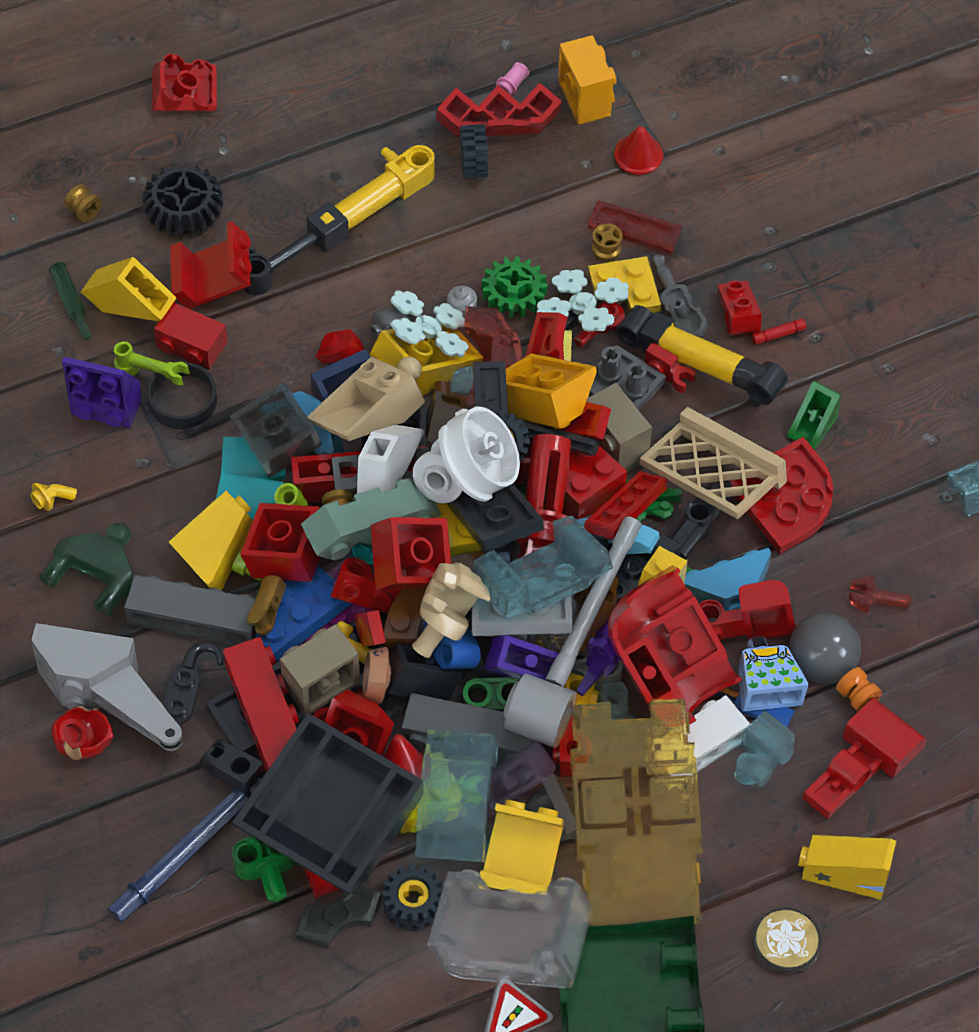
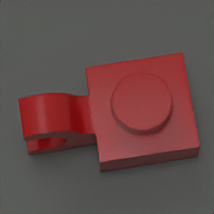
(668, 365)

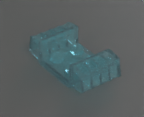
(545, 574)
(455, 795)

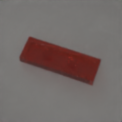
(637, 226)

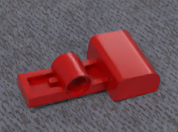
(763, 612)
(877, 743)

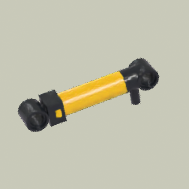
(759, 380)

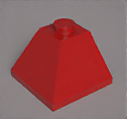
(360, 720)

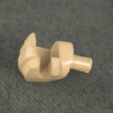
(446, 603)

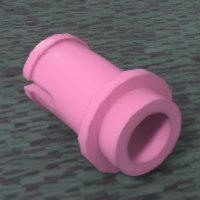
(513, 78)

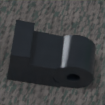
(233, 767)

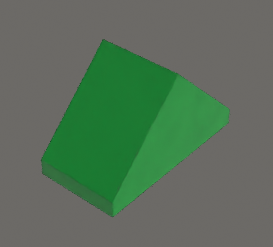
(816, 414)

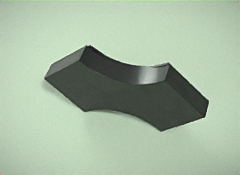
(325, 921)

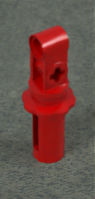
(557, 450)

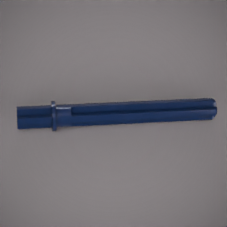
(177, 856)

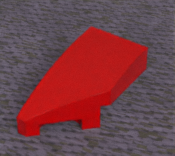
(369, 628)

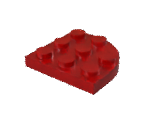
(800, 505)

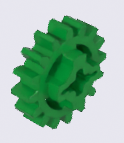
(514, 286)

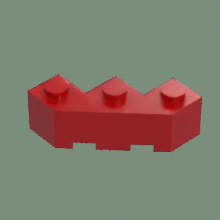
(500, 112)

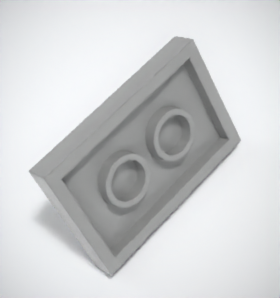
(550, 620)

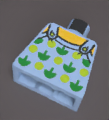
(769, 677)

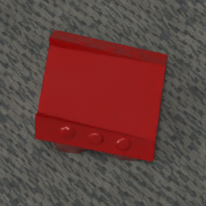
(183, 85)

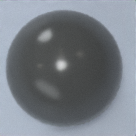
(825, 647)

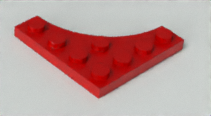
(548, 341)

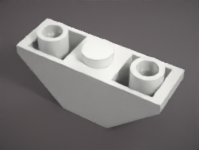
(386, 457)

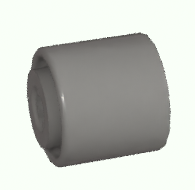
(539, 710)

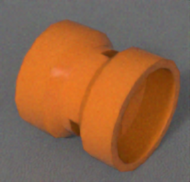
(858, 688)

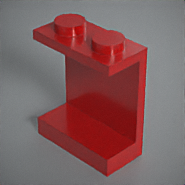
(212, 271)

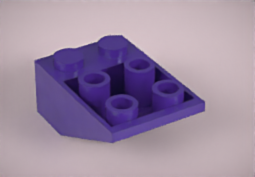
(101, 392)

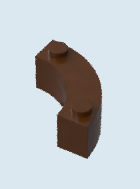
(404, 619)

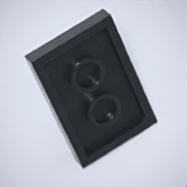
(499, 519)

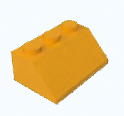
(548, 389)

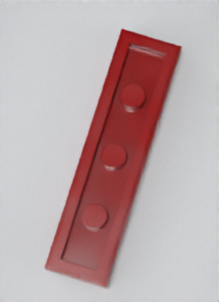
(627, 501)

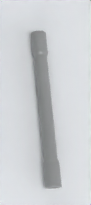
(565, 659)

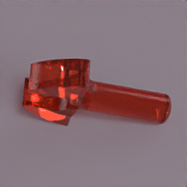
(874, 595)

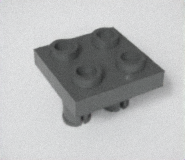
(630, 373)

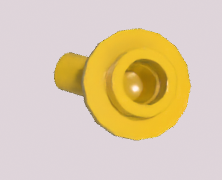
(44, 495)

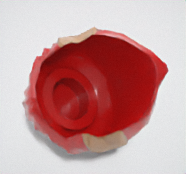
(81, 733)

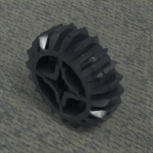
(197, 210)

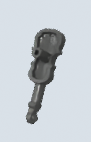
(679, 301)

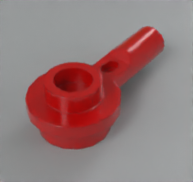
(613, 309)

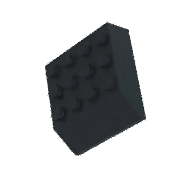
(330, 804)

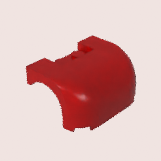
(669, 643)

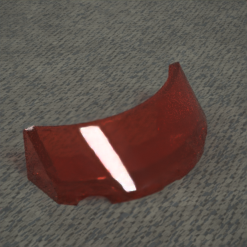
(493, 338)

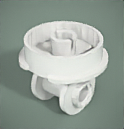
(469, 456)

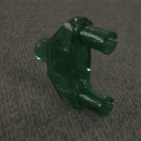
(97, 557)

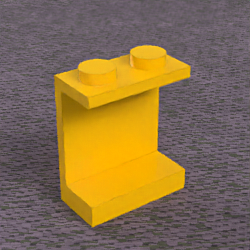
(522, 848)

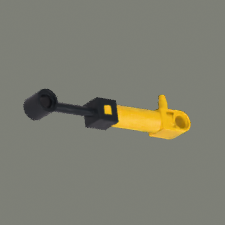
(332, 223)

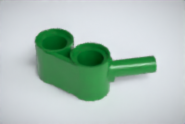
(493, 689)

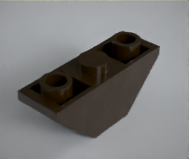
(440, 411)

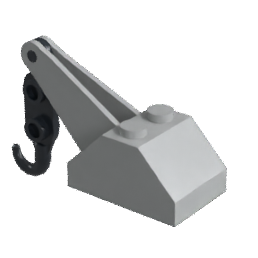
(103, 674)

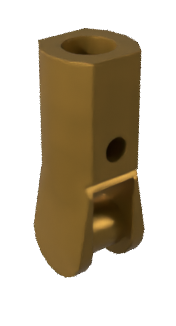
(266, 604)

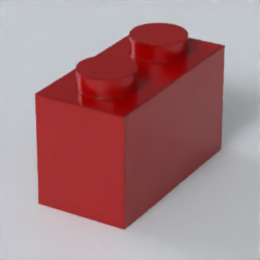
(190, 335)

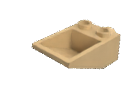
(371, 399)

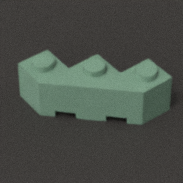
(338, 528)

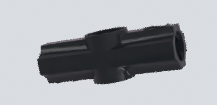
(690, 531)

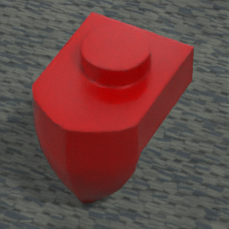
(338, 346)

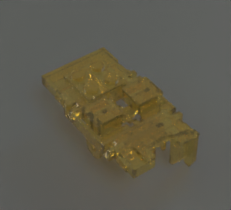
(640, 873)

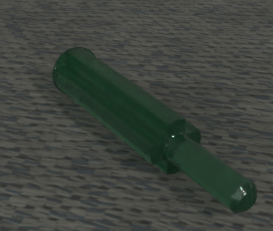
(70, 297)

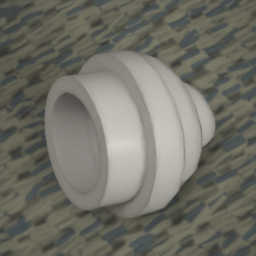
(460, 297)

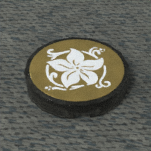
(786, 941)

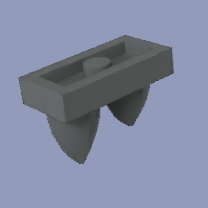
(556, 797)

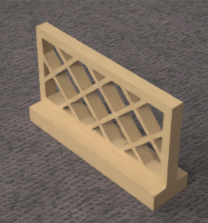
(729, 449)

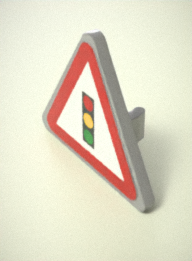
(514, 1010)

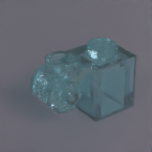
(766, 745)

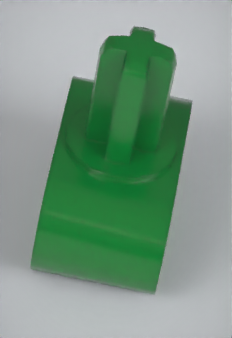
(266, 866)

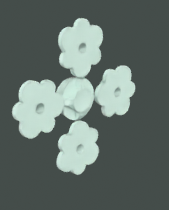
(585, 303)
(427, 326)

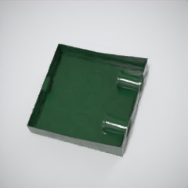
(636, 980)

